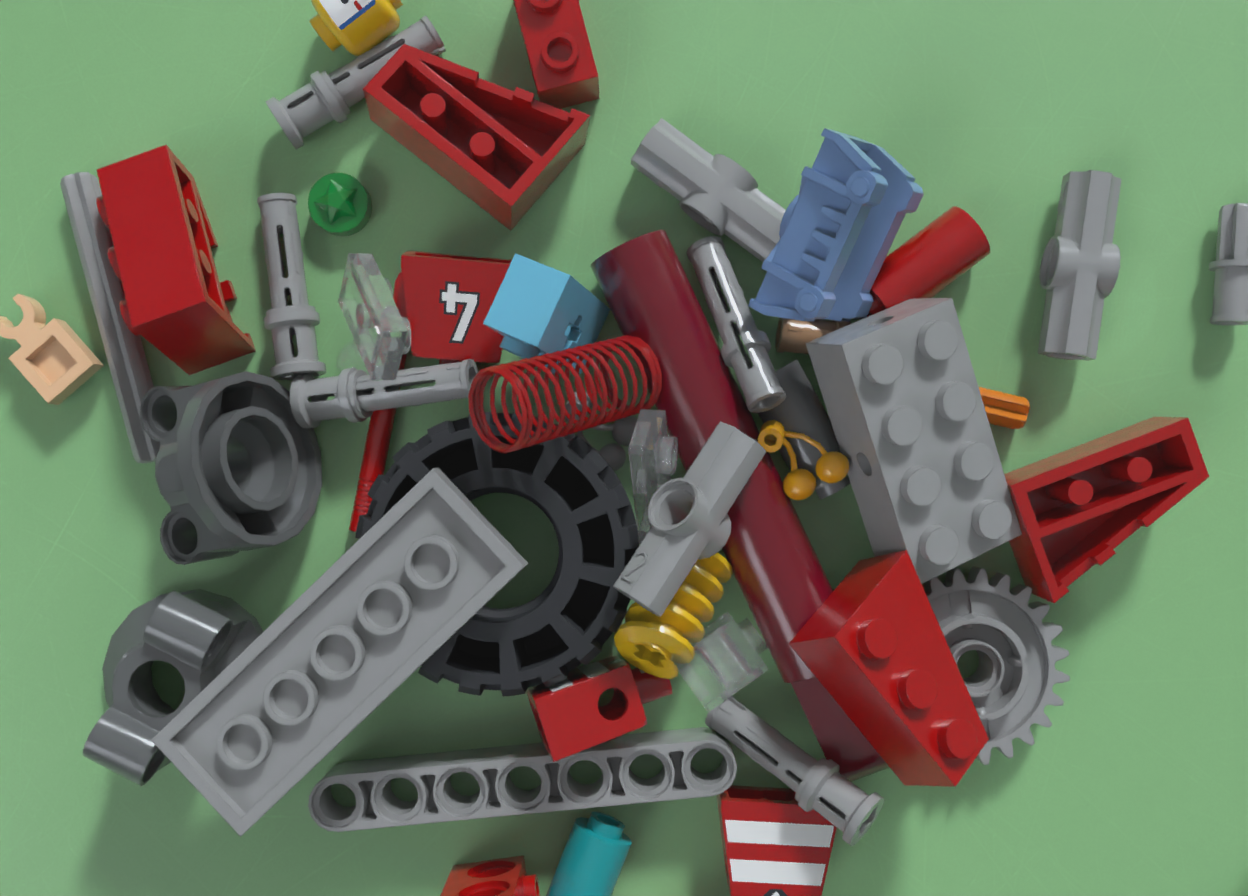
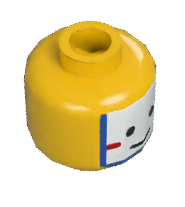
(355, 23)

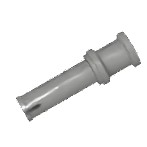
(332, 94)
(299, 319)
(356, 394)
(815, 782)

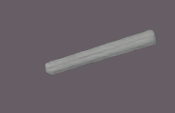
(122, 348)

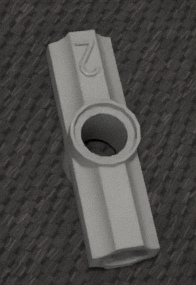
(710, 189)
(1079, 265)
(689, 518)

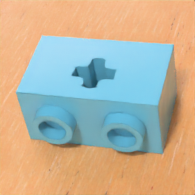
(544, 311)

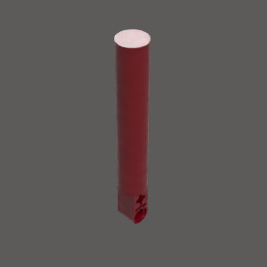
(766, 539)

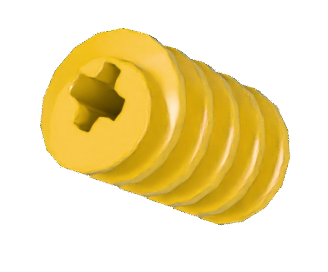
(658, 642)

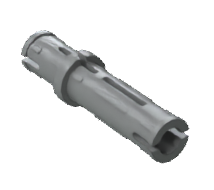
(757, 382)

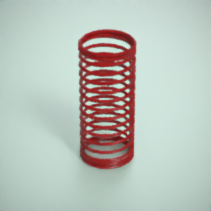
(527, 419)

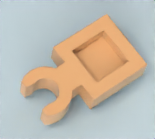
(49, 354)

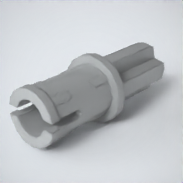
(1231, 267)

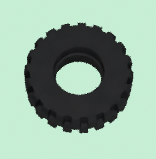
(595, 543)

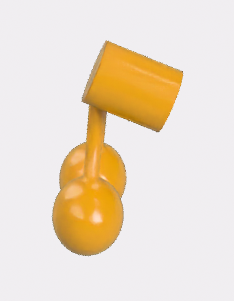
(800, 482)

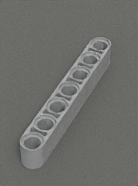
(499, 796)

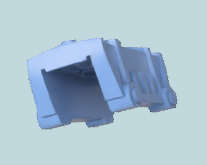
(837, 232)

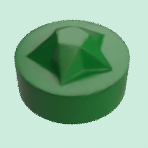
(340, 204)

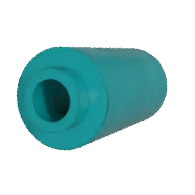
(591, 857)

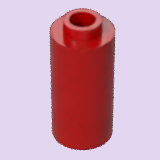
(930, 260)

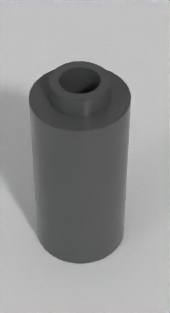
(804, 414)

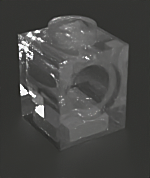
(724, 661)

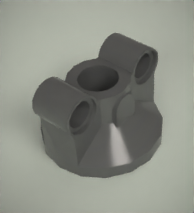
(230, 466)
(192, 632)

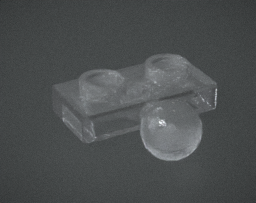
(373, 320)
(652, 462)

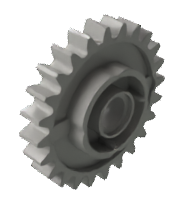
(1012, 650)

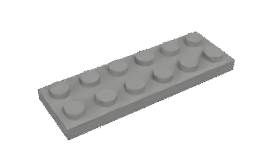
(339, 650)

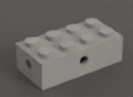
(915, 435)

